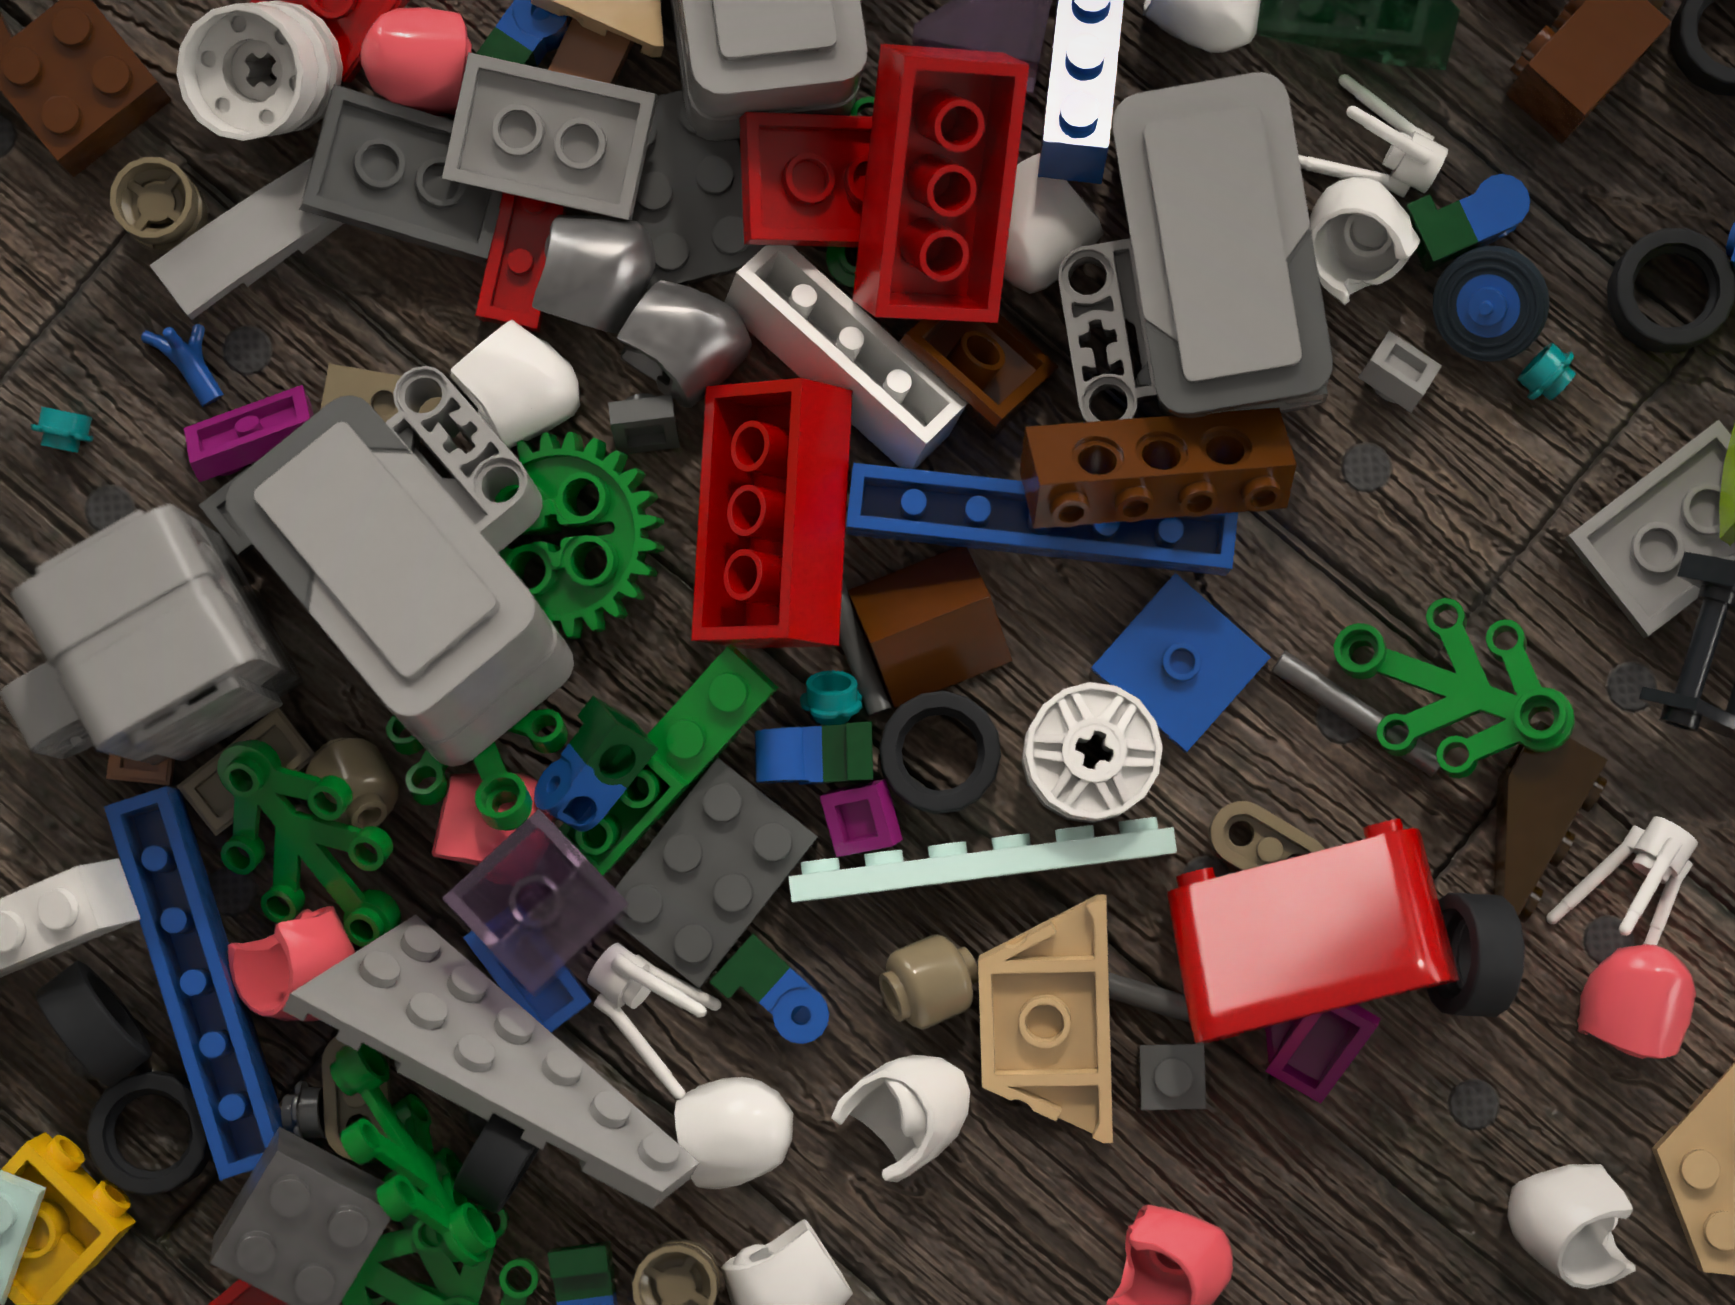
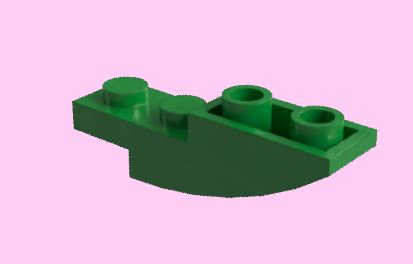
(687, 744)

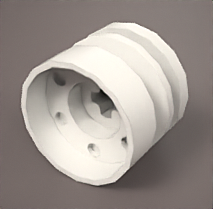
(228, 69)
(1057, 770)

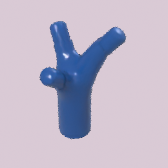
(188, 360)

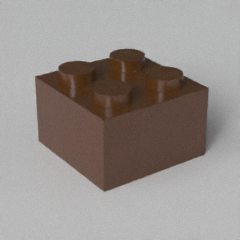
(1575, 68)
(77, 83)

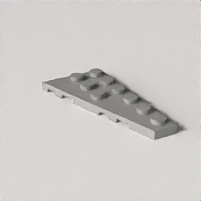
(489, 1055)

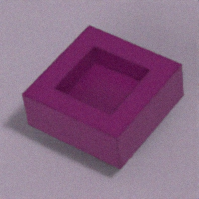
(861, 818)

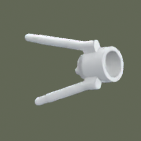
(1412, 153)
(1661, 855)
(629, 980)

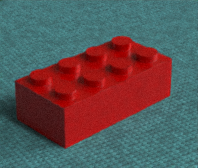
(939, 183)
(772, 514)

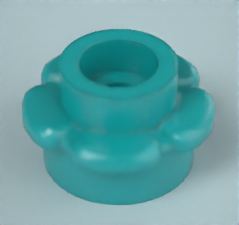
(1547, 373)
(63, 429)
(831, 697)

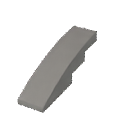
(242, 243)

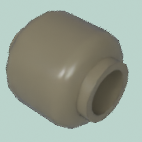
(366, 773)
(929, 981)

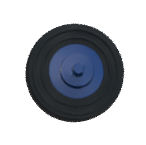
(1490, 303)

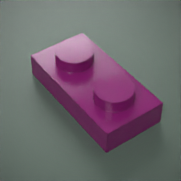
(245, 434)

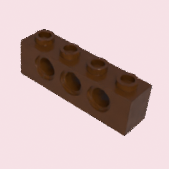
(1156, 468)

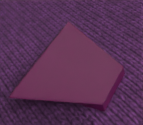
(1318, 1048)

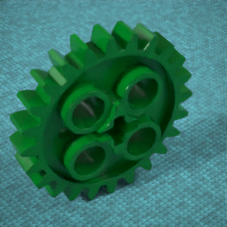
(566, 589)

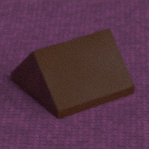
(983, 364)
(930, 625)

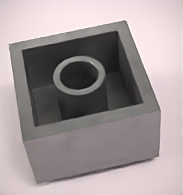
(300, 1224)

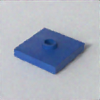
(1181, 661)

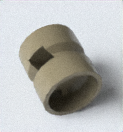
(157, 203)
(677, 1275)

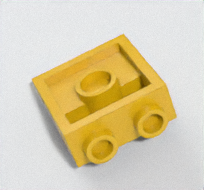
(74, 1222)

